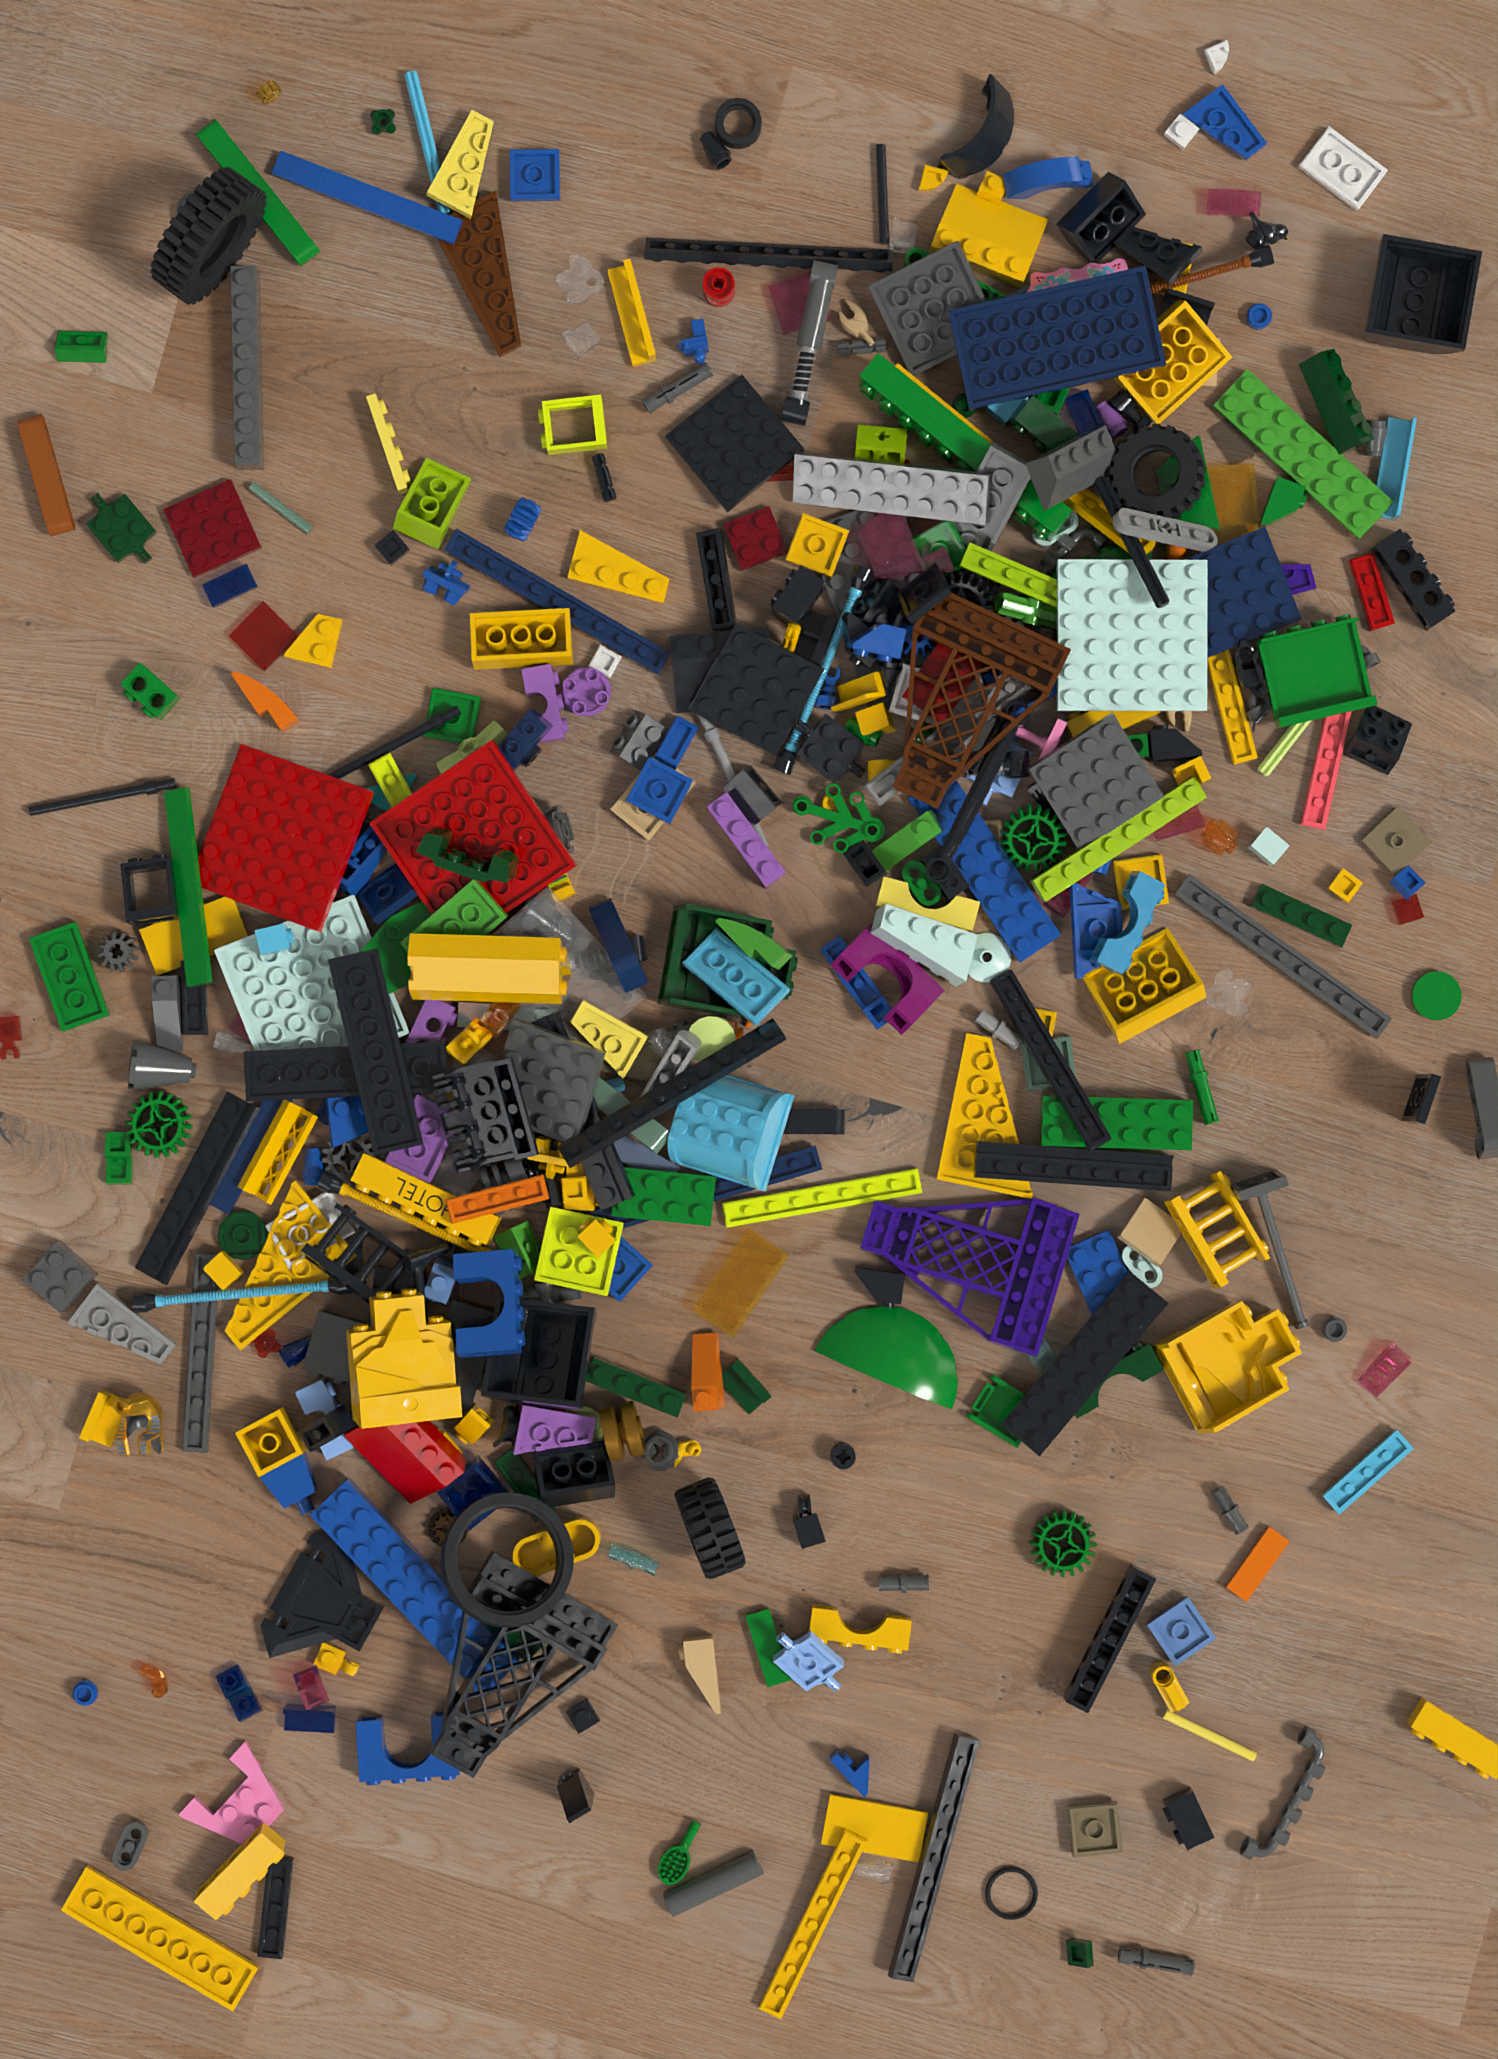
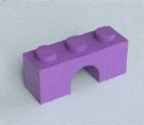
(542, 682)

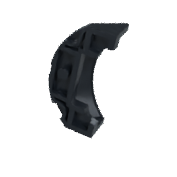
(991, 138)

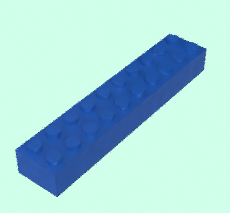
(403, 1576)

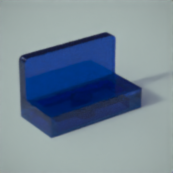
(316, 1719)

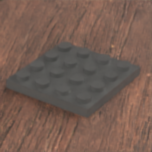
(918, 303)
(1095, 781)
(554, 1077)

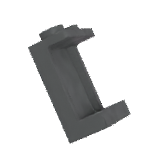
(328, 1347)

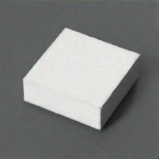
(605, 661)

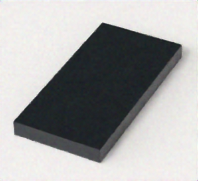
(468, 1370)

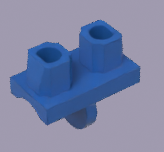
(436, 577)

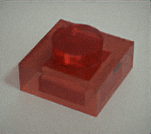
(1407, 910)

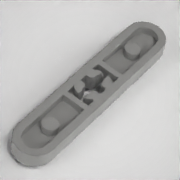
(1173, 532)

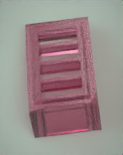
(1391, 1375)

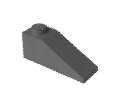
(167, 1011)

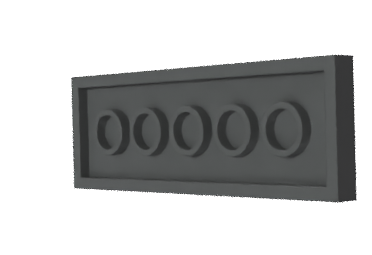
(1007, 485)

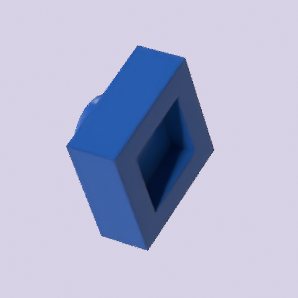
(1407, 882)

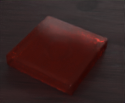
(264, 636)

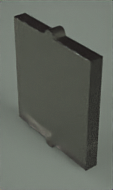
(1233, 443)

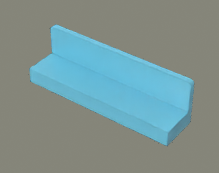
(1395, 463)

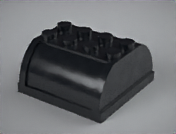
(1422, 295)
(552, 1361)

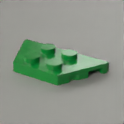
(1204, 510)

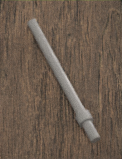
(712, 736)

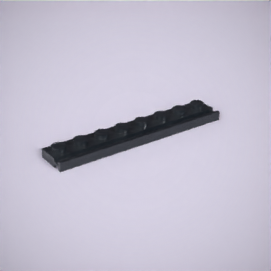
(1073, 1166)
(604, 1167)
(197, 1188)

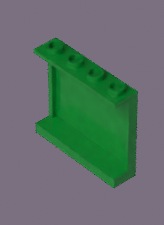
(1315, 671)

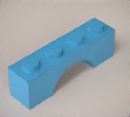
(1142, 896)

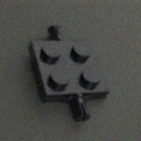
(829, 748)

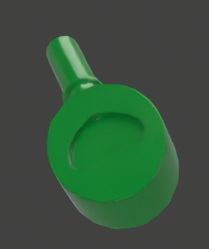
(676, 1858)

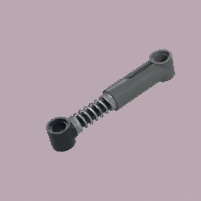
(810, 340)

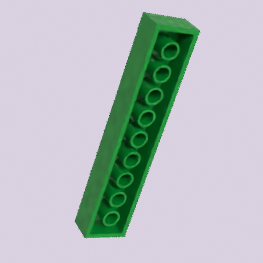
(949, 436)

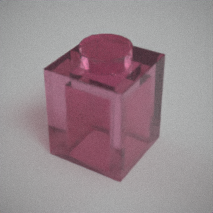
(311, 1687)

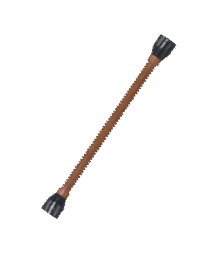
(1258, 258)

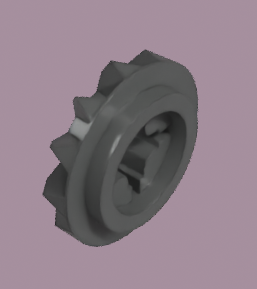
(651, 1451)

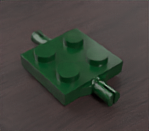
(121, 528)

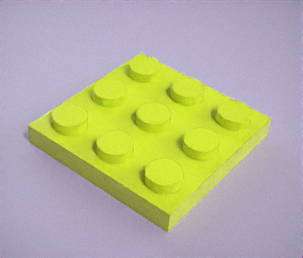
(568, 1261)

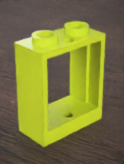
(593, 401)

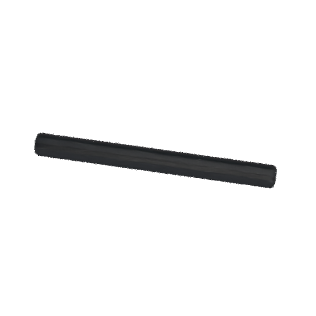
(1133, 546)

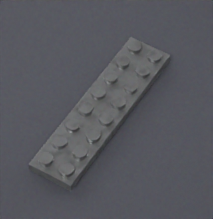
(891, 488)

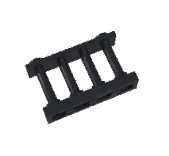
(336, 1268)

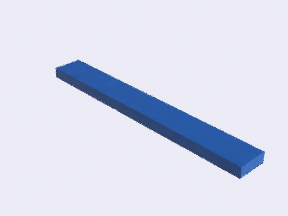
(367, 197)

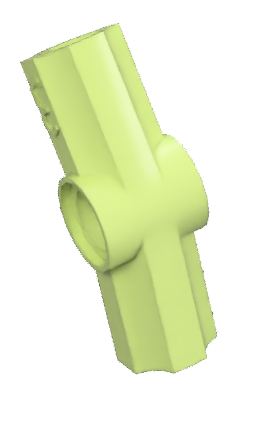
(468, 746)

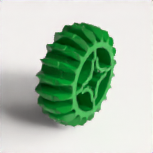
(1029, 857)
(162, 1136)
(1066, 1532)

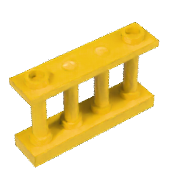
(1205, 1251)

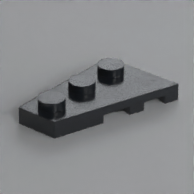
(1163, 257)

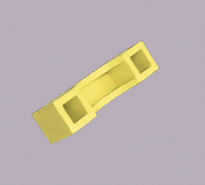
(958, 913)

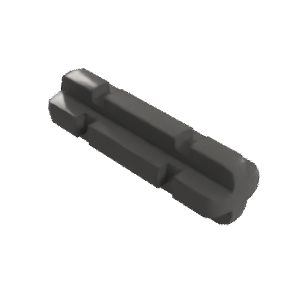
(860, 347)

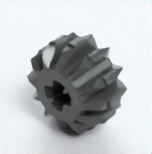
(110, 956)

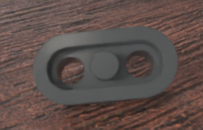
(130, 1844)

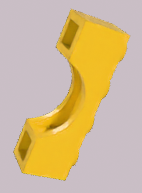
(890, 1633)

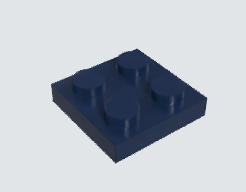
(386, 894)

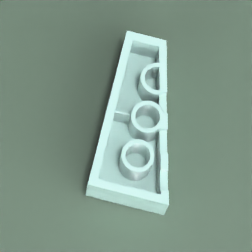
(927, 941)

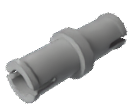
(998, 1029)

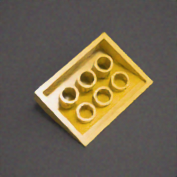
(993, 236)
(1190, 357)
(1151, 989)

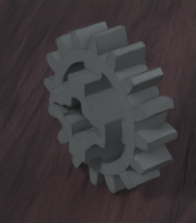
(349, 1169)

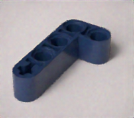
(618, 945)

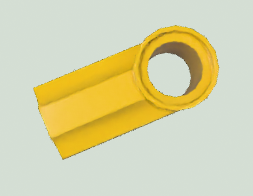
(1169, 1687)

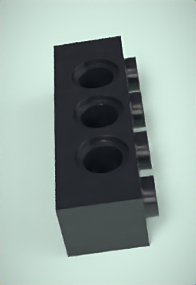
(1400, 575)

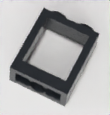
(153, 915)

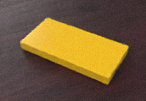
(164, 942)
(887, 1827)

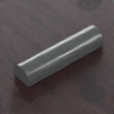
(713, 1883)

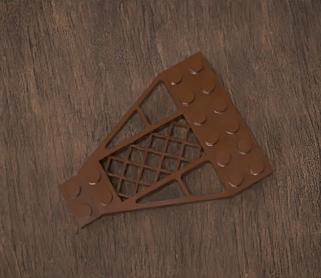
(993, 643)

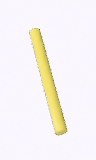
(1210, 1735)

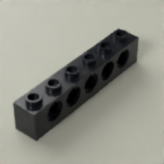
(1109, 1638)

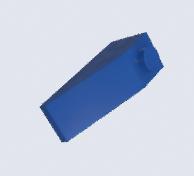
(362, 862)

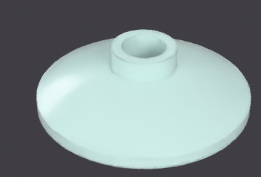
(1000, 960)

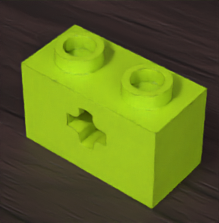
(881, 443)

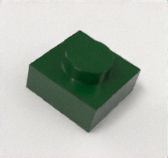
(1079, 1952)

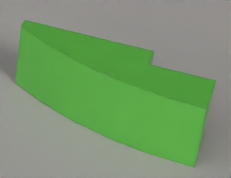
(755, 943)

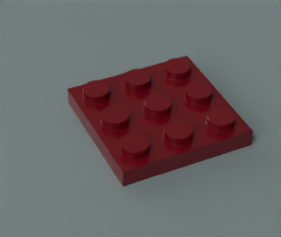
(212, 528)

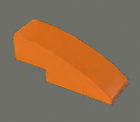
(266, 701)

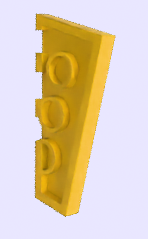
(610, 569)

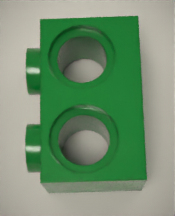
(152, 688)

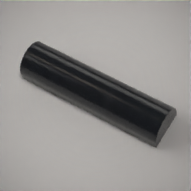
(716, 579)

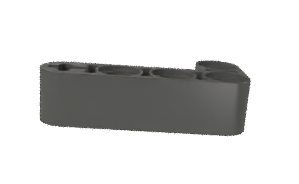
(1484, 1097)

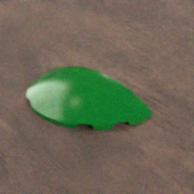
(895, 1349)

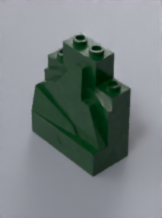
(687, 931)

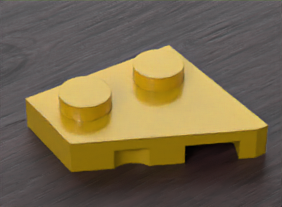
(317, 642)

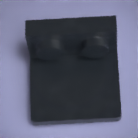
(1378, 739)

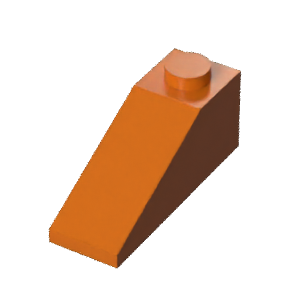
(707, 1373)

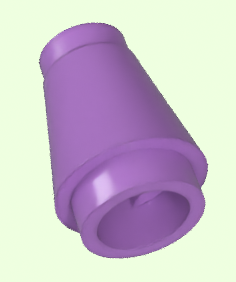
(1112, 419)

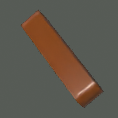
(46, 475)

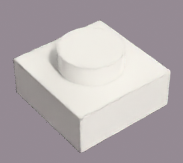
(1181, 131)

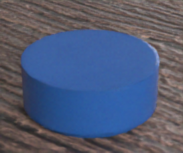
(1259, 316)

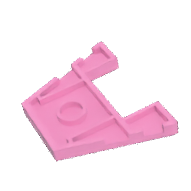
(246, 1808)

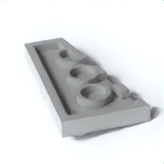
(116, 1321)

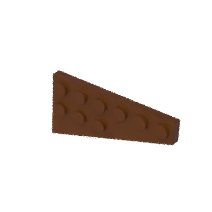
(484, 272)

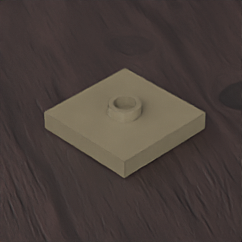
(1396, 841)
(1094, 1829)

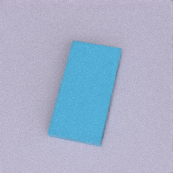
(736, 977)

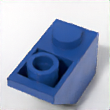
(881, 640)

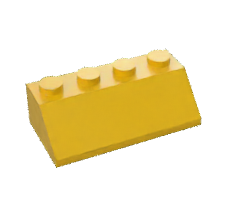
(521, 638)

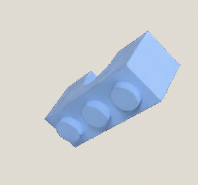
(320, 1397)

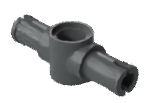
(550, 1293)

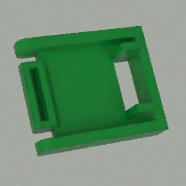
(994, 1406)

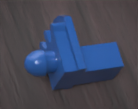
(698, 344)

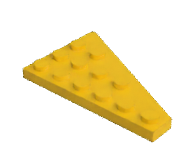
(978, 1114)
(258, 1314)

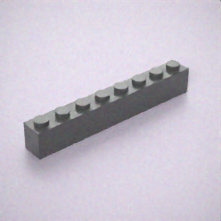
(247, 368)

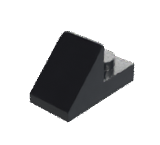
(864, 863)

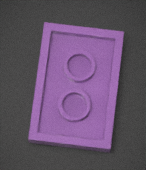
(424, 1159)

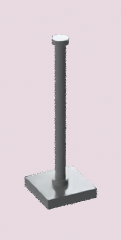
(1259, 1187)

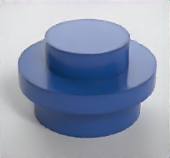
(85, 1693)

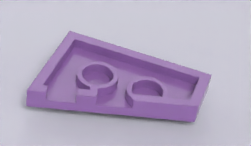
(550, 1429)

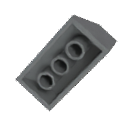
(1071, 466)

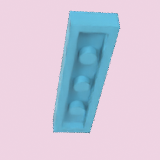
(1367, 1471)

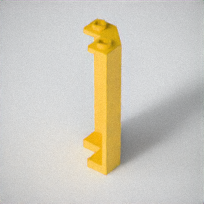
(486, 968)

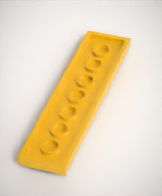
(160, 1938)

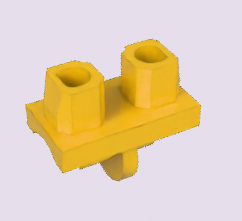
(469, 1042)
(549, 1157)

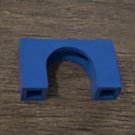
(505, 1333)
(378, 1765)

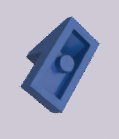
(857, 1775)

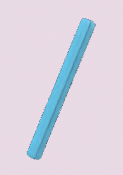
(424, 129)

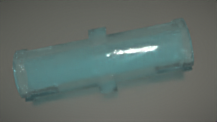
(633, 1559)

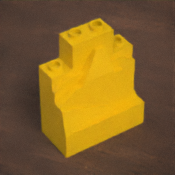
(402, 1364)
(1228, 1364)

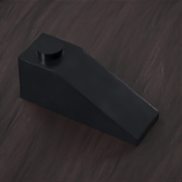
(575, 1794)

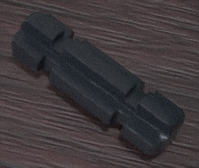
(603, 477)

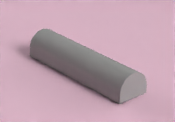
(675, 1059)

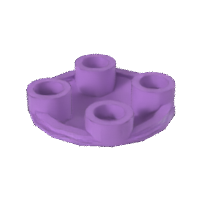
(586, 691)

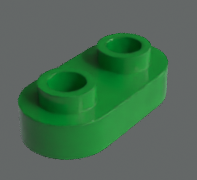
(921, 883)

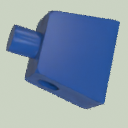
(292, 1483)

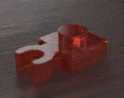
(9, 1033)

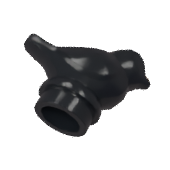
(1265, 233)
(509, 1425)

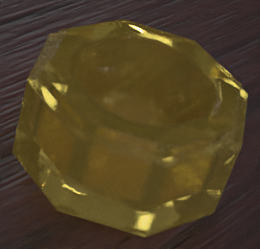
(269, 92)

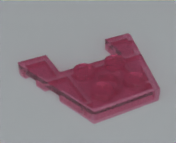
(894, 550)

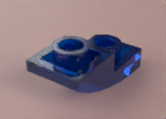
(239, 1692)

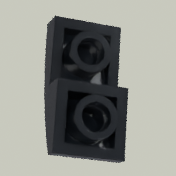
(532, 1170)

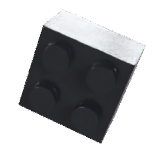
(798, 596)

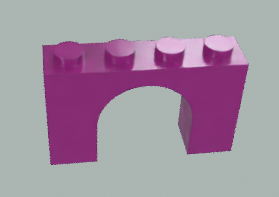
(917, 987)

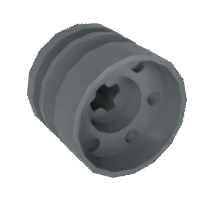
(514, 1171)

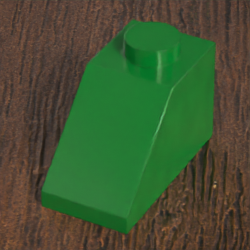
(1282, 501)

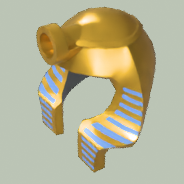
(139, 1411)

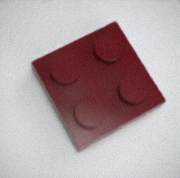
(755, 538)

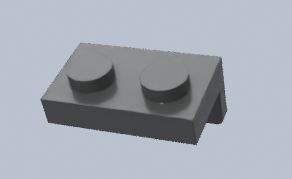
(638, 739)

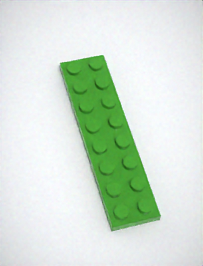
(1303, 454)

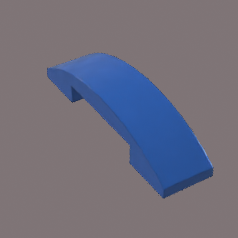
(860, 987)

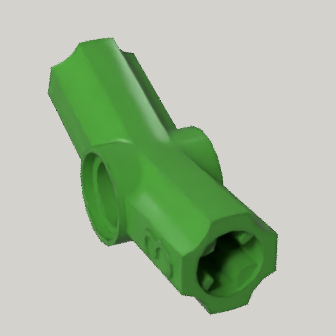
(1026, 610)

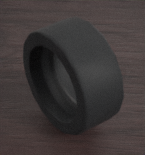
(740, 104)

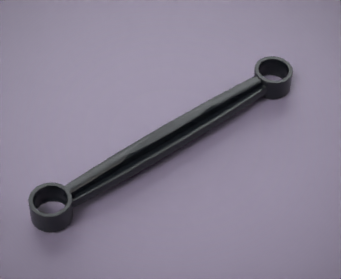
(976, 796)

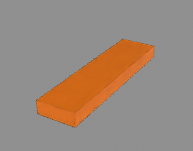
(497, 1199)

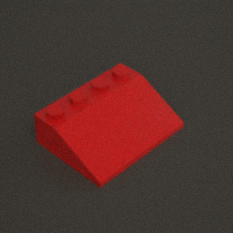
(410, 1456)

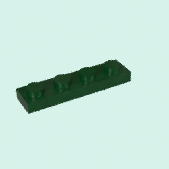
(1301, 915)

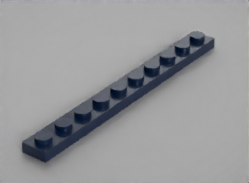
(551, 597)
(784, 1168)

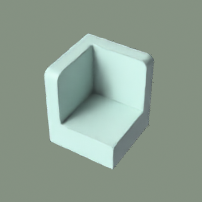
(1268, 846)

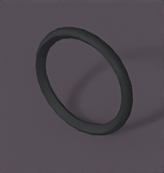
(1009, 1916)

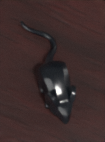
(1250, 673)

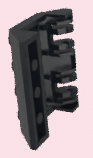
(487, 1112)

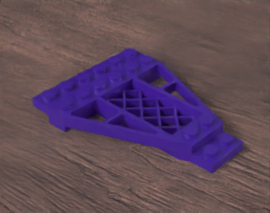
(1033, 1274)

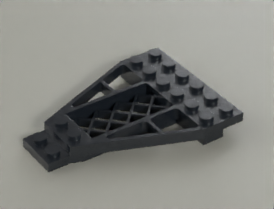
(567, 1627)

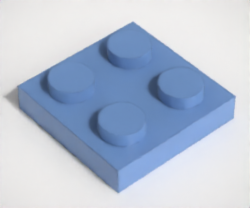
(1181, 1631)

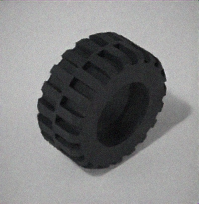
(1153, 440)
(710, 1528)

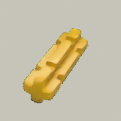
(791, 636)

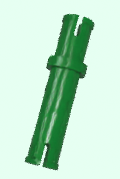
(1199, 1077)

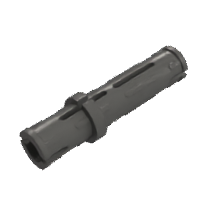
(668, 393)
(1147, 1959)

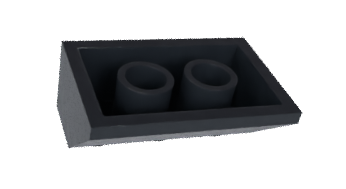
(1101, 217)
(574, 1474)

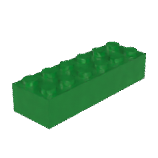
(1129, 1122)

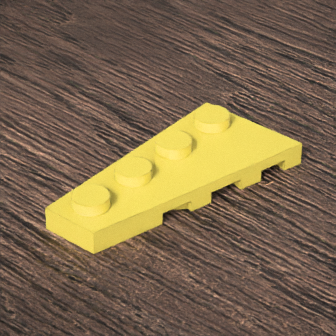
(462, 168)

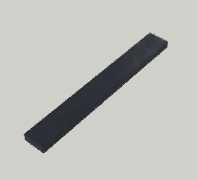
(1050, 1060)

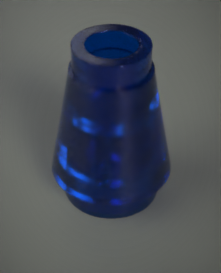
(295, 1351)

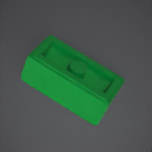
(81, 346)

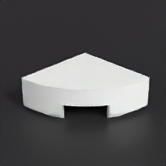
(1217, 56)

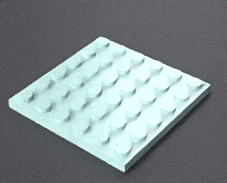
(1126, 647)
(290, 994)

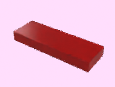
(1371, 592)

